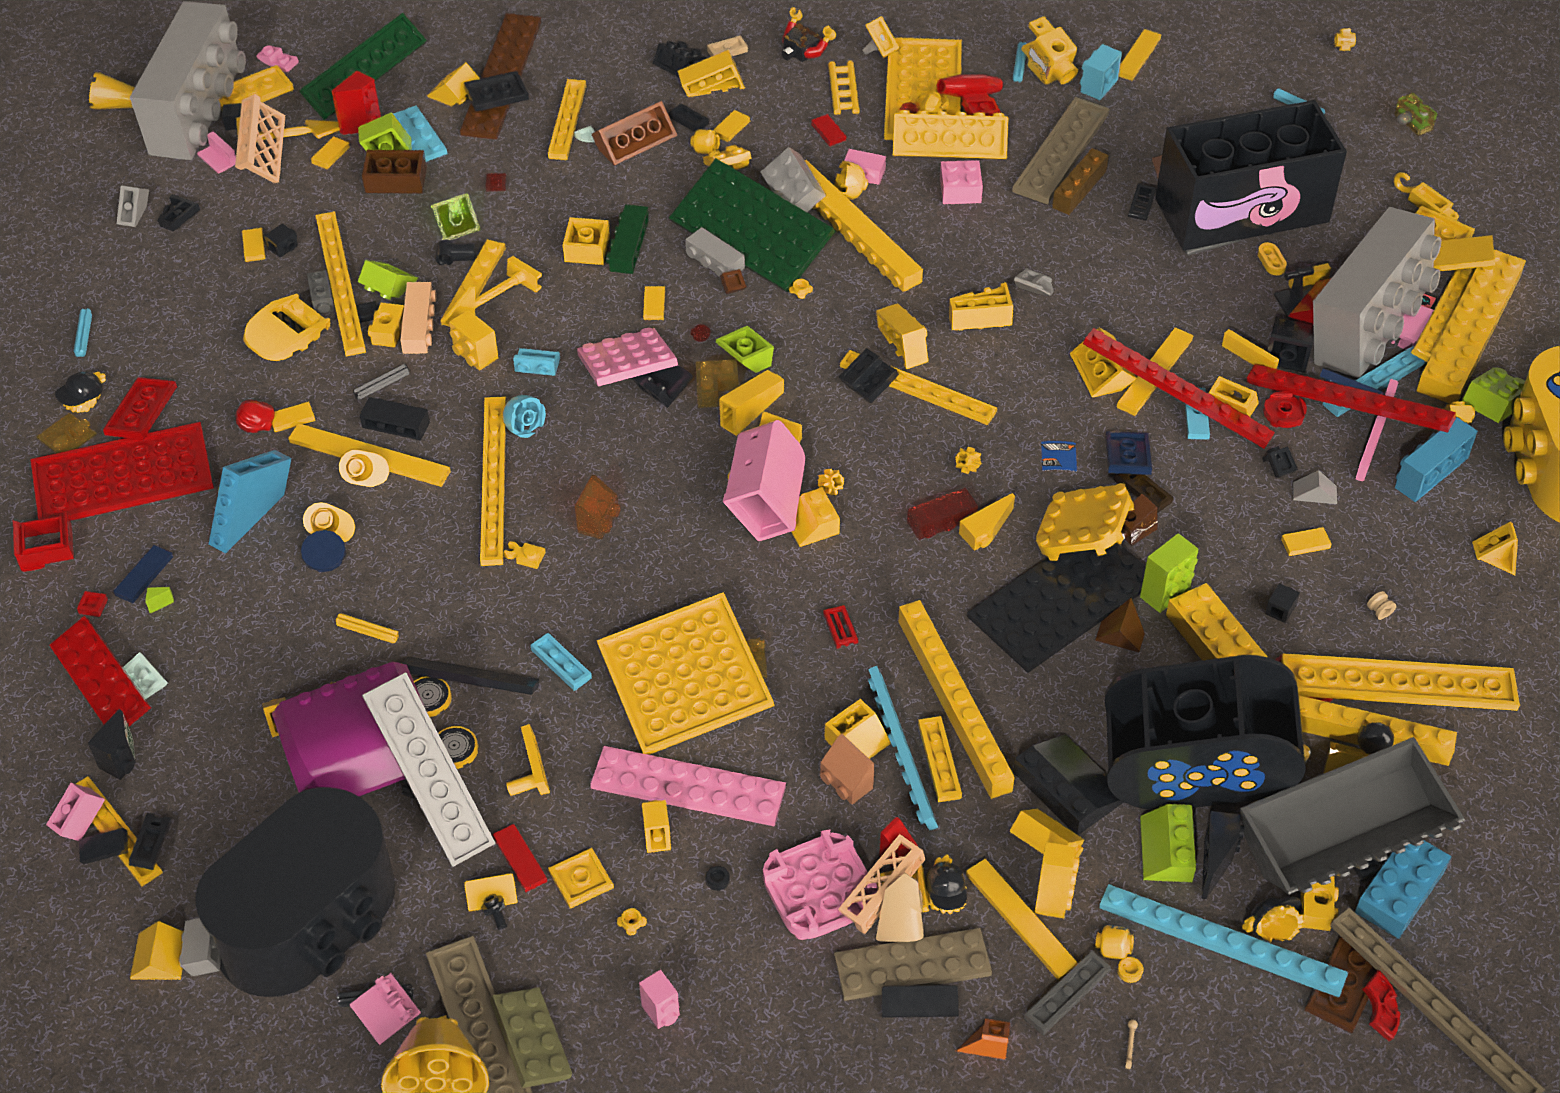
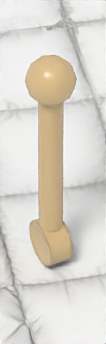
(1132, 1024)

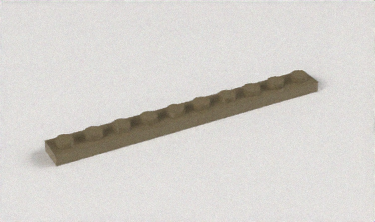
(1434, 1005)

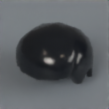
(1375, 737)

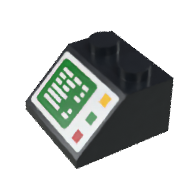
(114, 746)

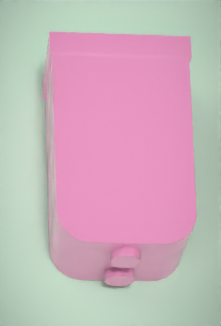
(766, 480)

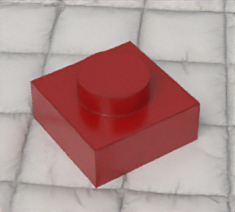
(92, 604)

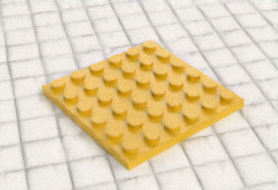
(684, 674)

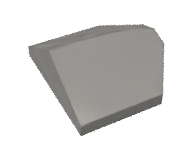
(1034, 282)

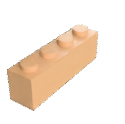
(417, 317)

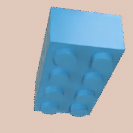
(1435, 459)
(1402, 887)

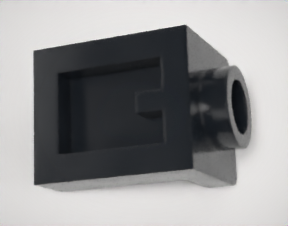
(1280, 461)

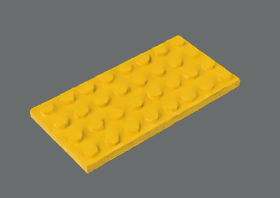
(915, 72)

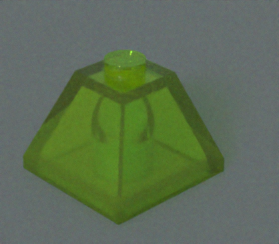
(455, 217)

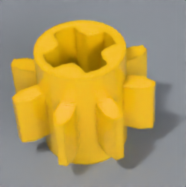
(1344, 39)
(968, 460)
(831, 481)

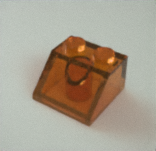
(596, 509)

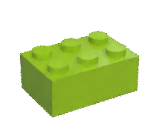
(1494, 394)
(1169, 572)

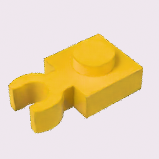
(528, 555)

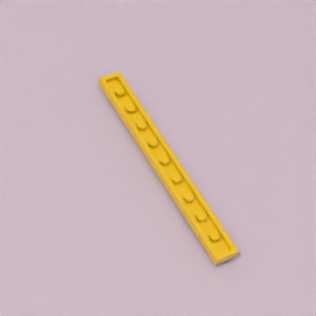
(340, 284)
(493, 482)

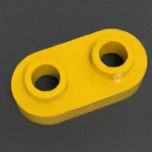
(1274, 261)

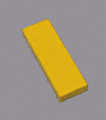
(1248, 350)

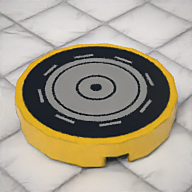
(434, 694)
(460, 744)

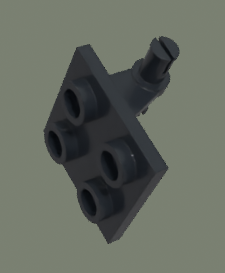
(1291, 298)

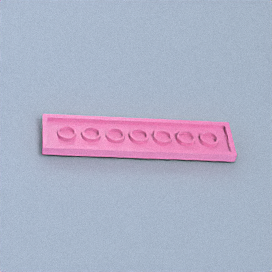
(689, 785)

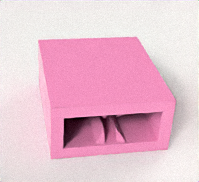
(1413, 327)

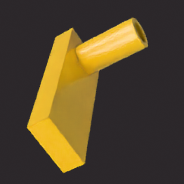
(538, 778)

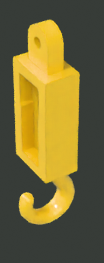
(1426, 196)

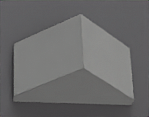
(1315, 488)

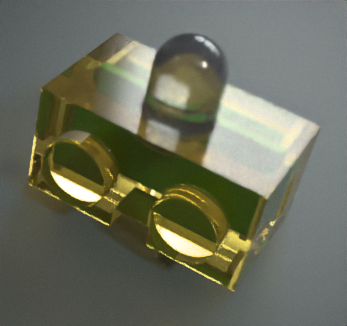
(1414, 114)

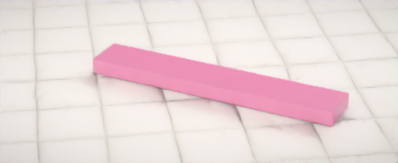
(1374, 437)

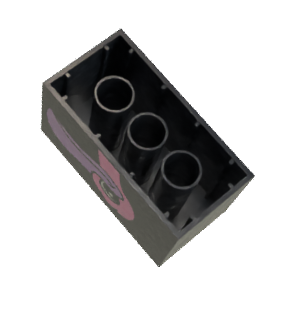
(1249, 174)

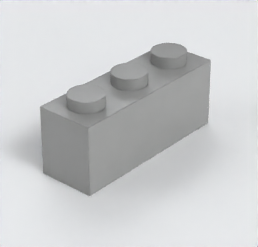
(713, 252)

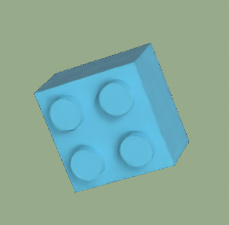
(1100, 71)

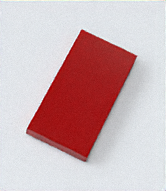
(140, 408)

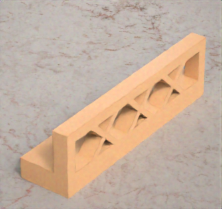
(873, 908)

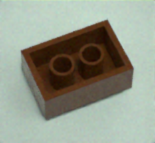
(394, 171)

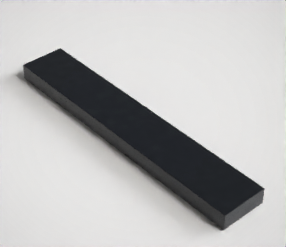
(471, 675)

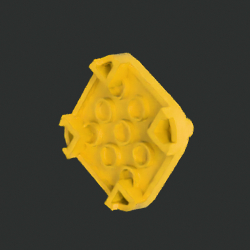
(1084, 520)

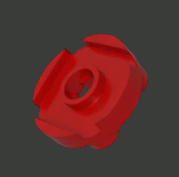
(1284, 419)

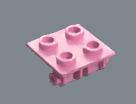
(385, 1008)

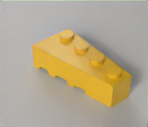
(1056, 880)

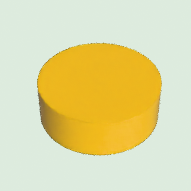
(1130, 969)

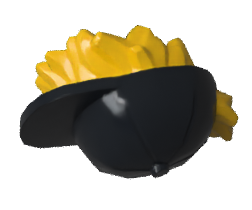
(81, 391)
(946, 886)
(1275, 919)

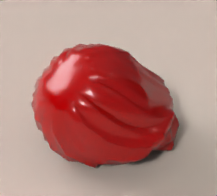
(254, 416)

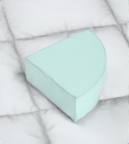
(585, 134)

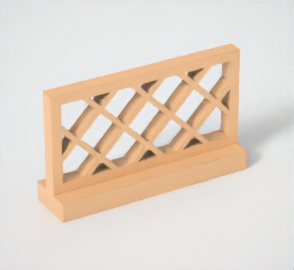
(249, 134)

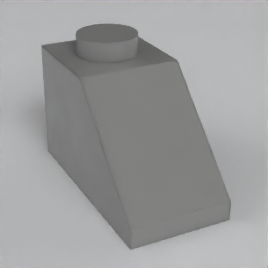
(131, 205)

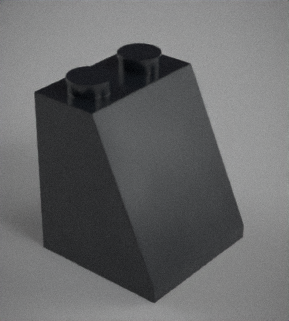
(1291, 343)

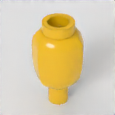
(931, 103)

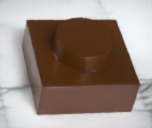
(733, 281)

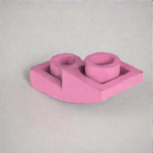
(274, 56)

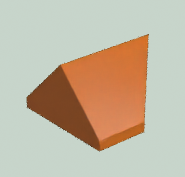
(988, 1040)

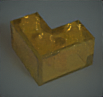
(713, 378)

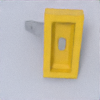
(881, 38)

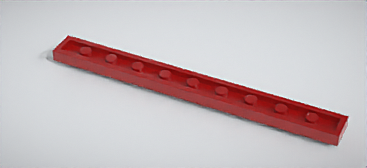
(1179, 388)
(1352, 398)

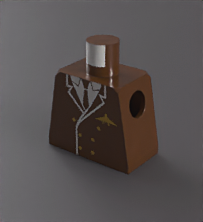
(1140, 521)

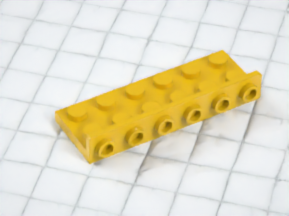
(950, 135)

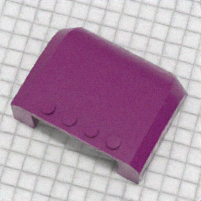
(334, 737)

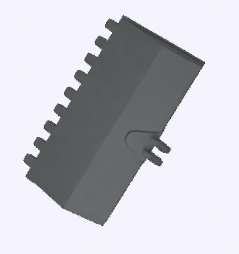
(1349, 818)

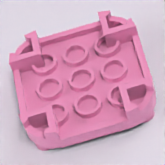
(813, 883)

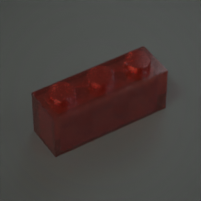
(941, 513)

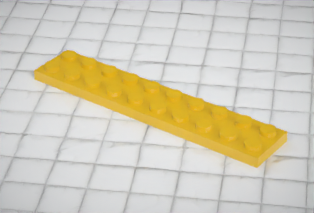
(1404, 681)

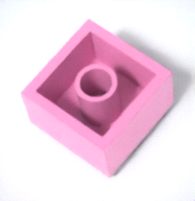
(960, 182)

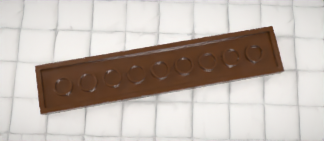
(507, 55)

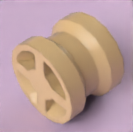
(1381, 605)

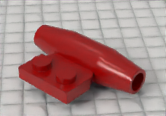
(973, 90)

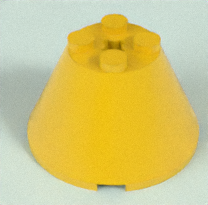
(431, 1057)

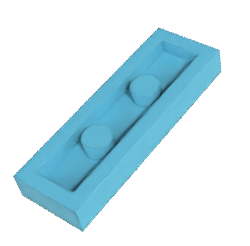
(561, 661)

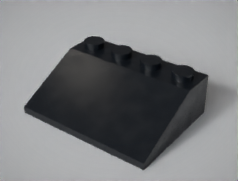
(1066, 782)

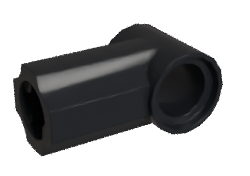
(449, 252)

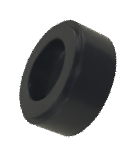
(717, 878)

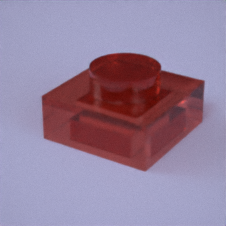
(496, 182)

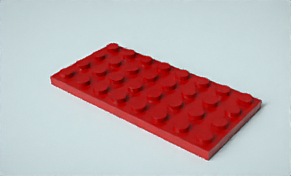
(122, 473)

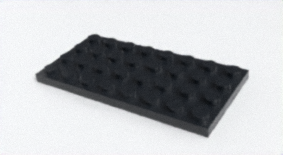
(1058, 602)

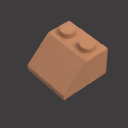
(847, 770)

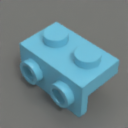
(536, 361)

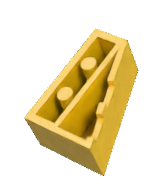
(981, 310)

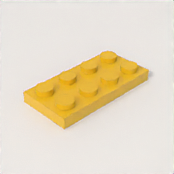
(265, 84)

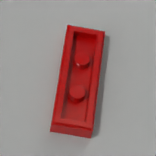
(519, 858)

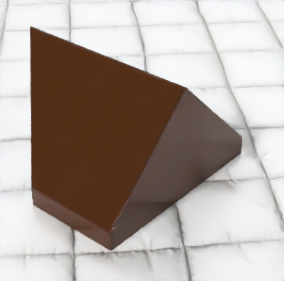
(1122, 628)

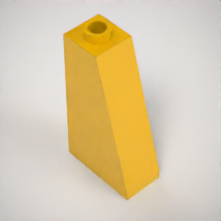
(749, 400)

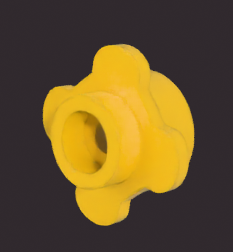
(801, 288)
(631, 914)

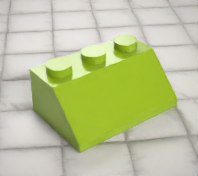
(1168, 844)

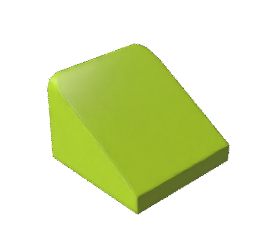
(158, 598)

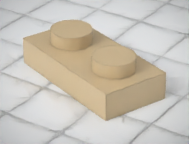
(735, 45)

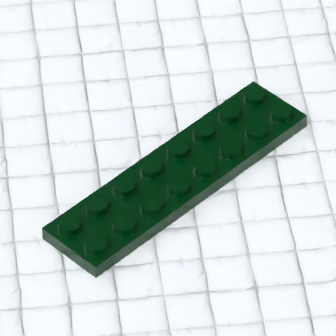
(371, 58)

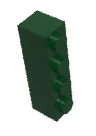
(628, 239)

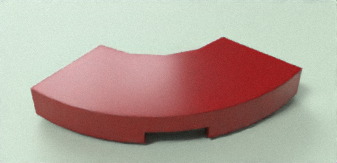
(1384, 1005)

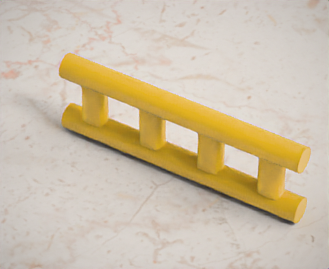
(837, 94)

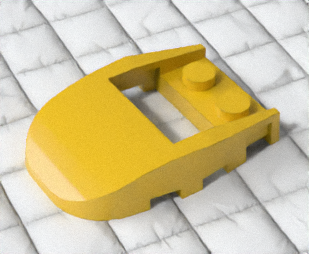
(276, 340)

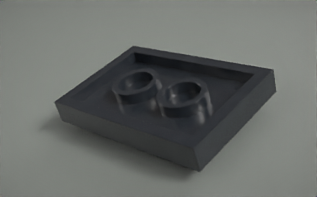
(496, 91)

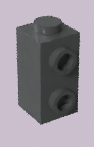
(320, 291)

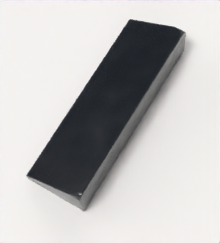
(919, 1001)

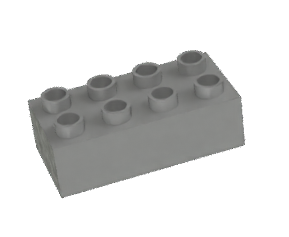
(186, 79)
(1374, 291)

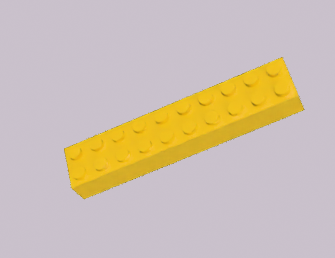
(1470, 328)

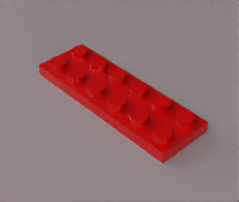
(98, 673)

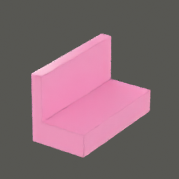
(218, 154)

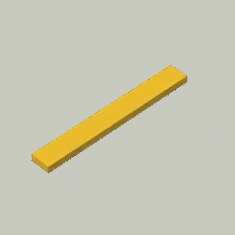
(1442, 313)
(936, 394)
(398, 462)

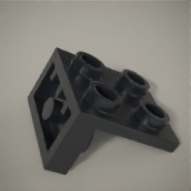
(676, 56)
(664, 384)

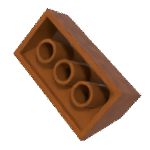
(635, 134)

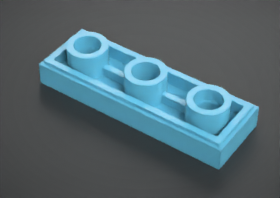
(1196, 423)

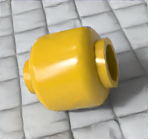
(705, 141)
(1115, 942)

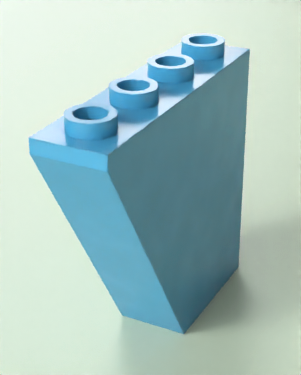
(246, 495)

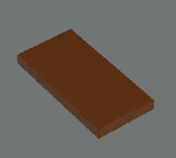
(1347, 1008)

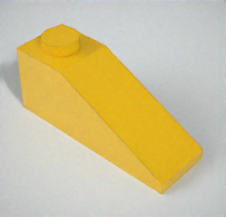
(983, 525)

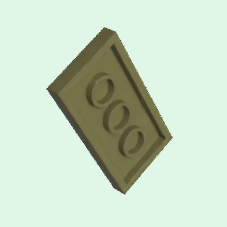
(531, 1037)

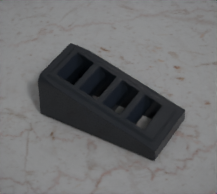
(1143, 190)

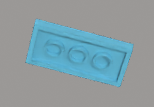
(421, 133)

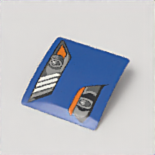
(1059, 455)

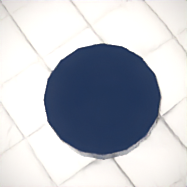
(323, 551)

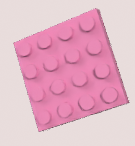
(626, 356)

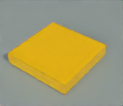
(580, 877)

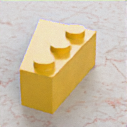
(711, 75)
(905, 333)

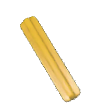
(367, 628)

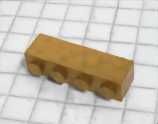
(1080, 181)

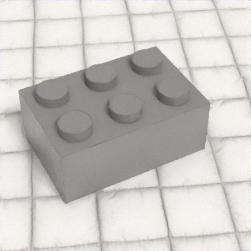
(793, 180)

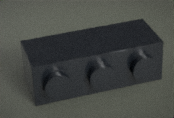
(394, 418)

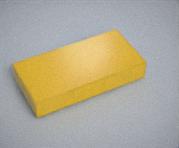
(731, 125)
(330, 152)
(253, 244)
(654, 303)
(292, 416)
(1306, 541)

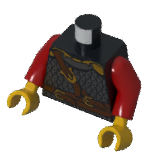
(803, 41)

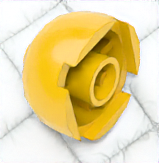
(852, 179)

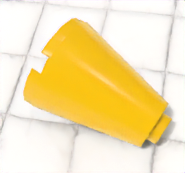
(109, 93)

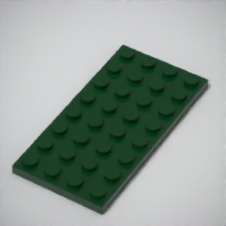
(765, 228)

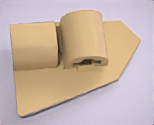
(901, 912)

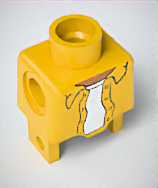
(1048, 62)

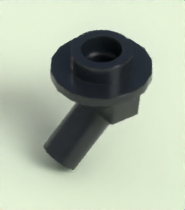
(493, 905)

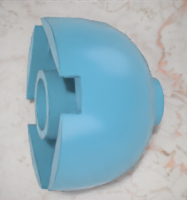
(523, 411)

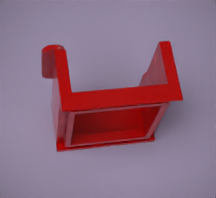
(37, 557)

